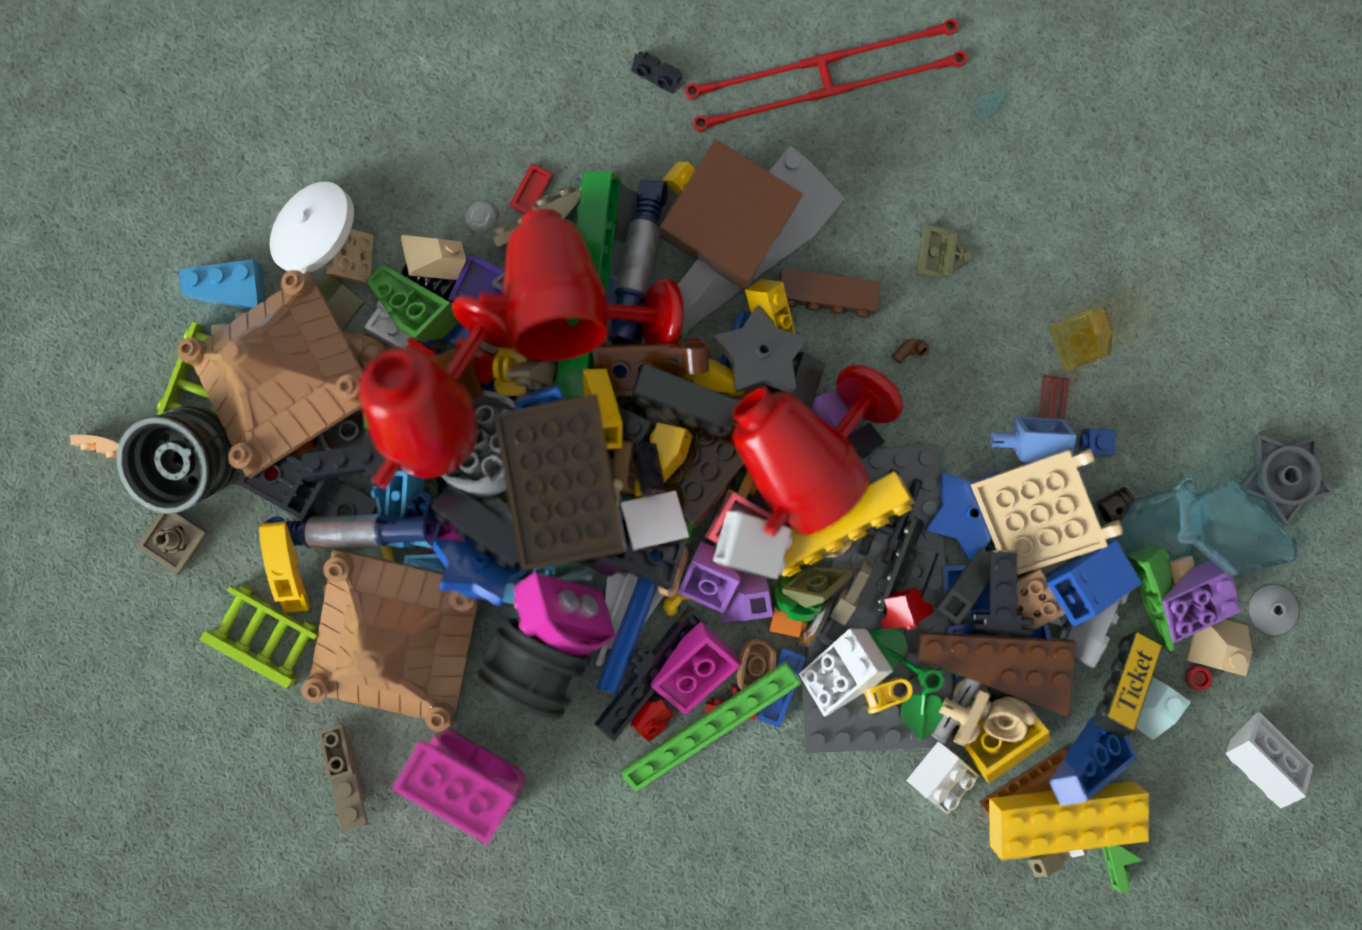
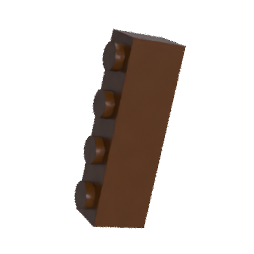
(831, 292)

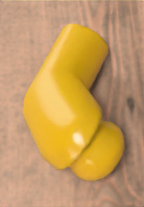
(671, 604)

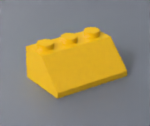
(997, 756)

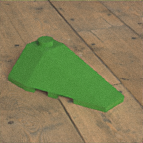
(412, 306)
(1154, 572)

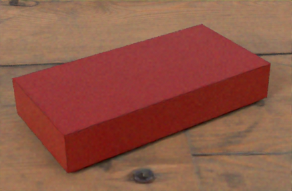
(531, 188)

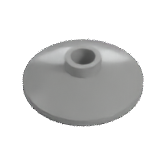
(1262, 609)

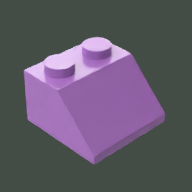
(708, 580)

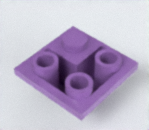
(749, 599)

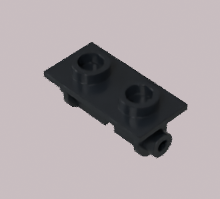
(647, 67)
(648, 461)

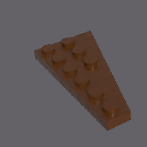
(1020, 666)

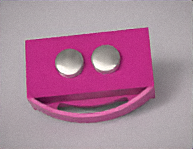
(563, 614)

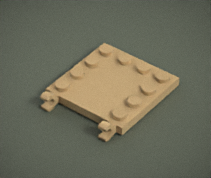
(1043, 511)

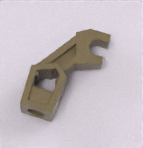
(850, 597)
(1048, 864)

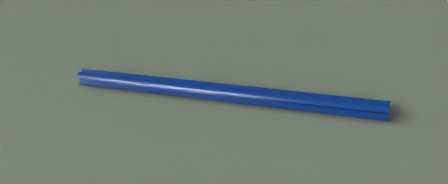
(639, 602)

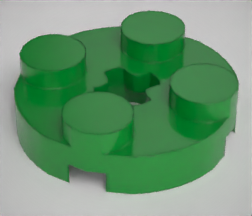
(792, 608)

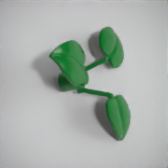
(919, 712)

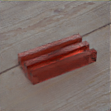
(1063, 396)

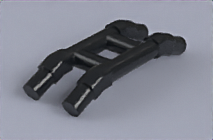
(894, 531)

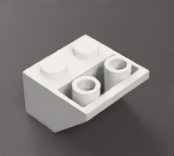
(943, 778)

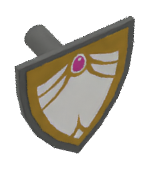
(819, 628)

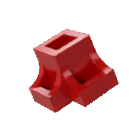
(905, 610)
(652, 719)

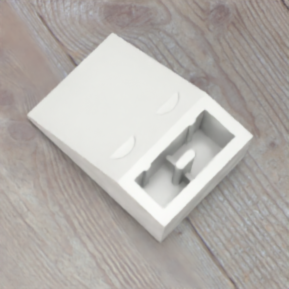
(845, 670)

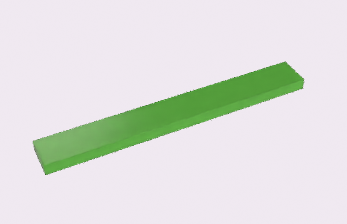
(711, 726)

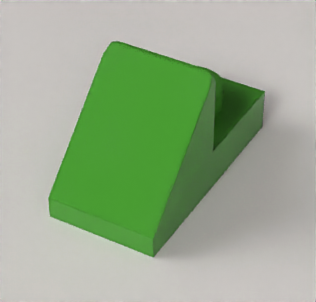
(1116, 858)

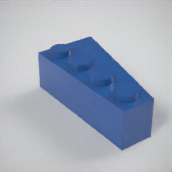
(1091, 764)

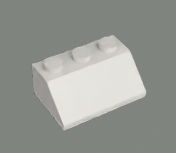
(1270, 761)

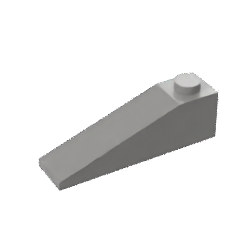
(1091, 634)

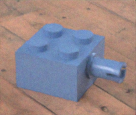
(1036, 438)

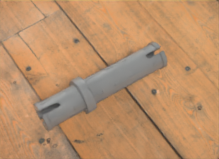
(942, 731)

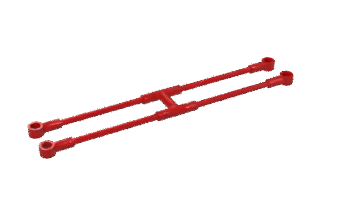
(821, 61)

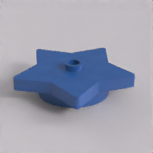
(954, 515)
(472, 572)

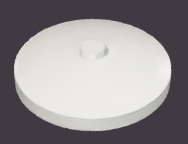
(311, 227)

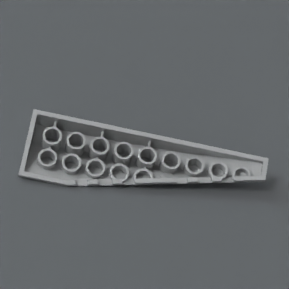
(706, 290)

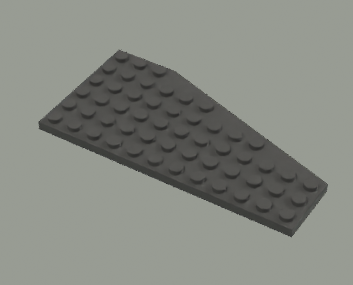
(852, 725)

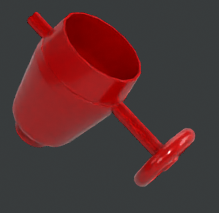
(555, 278)
(421, 411)
(803, 462)

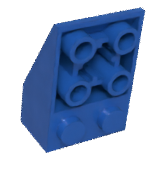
(1093, 582)

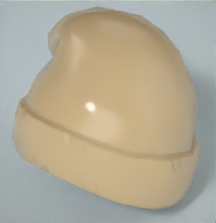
(1008, 719)

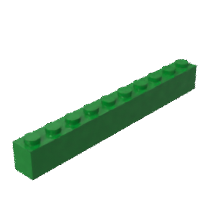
(597, 226)

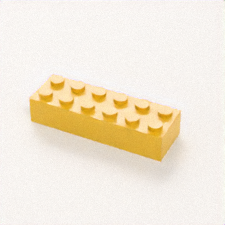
(879, 503)
(1041, 825)

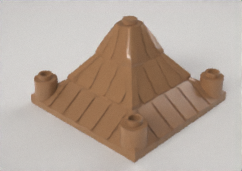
(278, 374)
(391, 639)

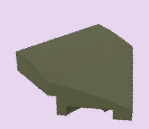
(940, 252)

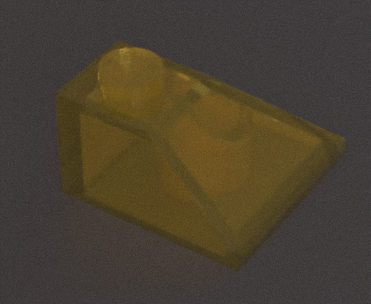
(1083, 338)

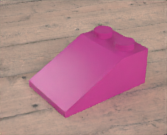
(695, 668)

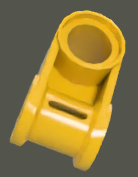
(885, 694)

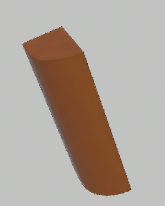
(1031, 781)

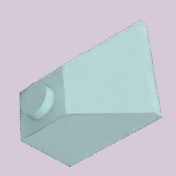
(1161, 709)

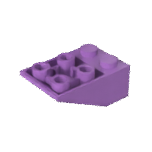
(1200, 600)

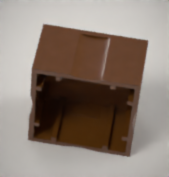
(729, 214)

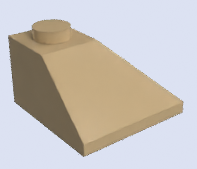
(433, 257)
(1222, 647)

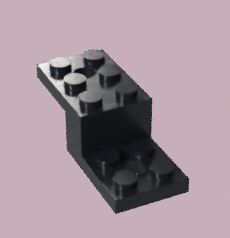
(304, 497)
(639, 561)

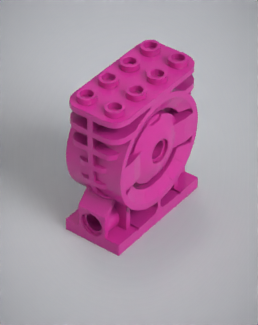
(461, 783)

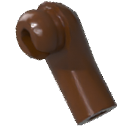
(910, 347)

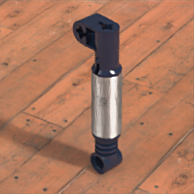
(638, 259)
(365, 530)

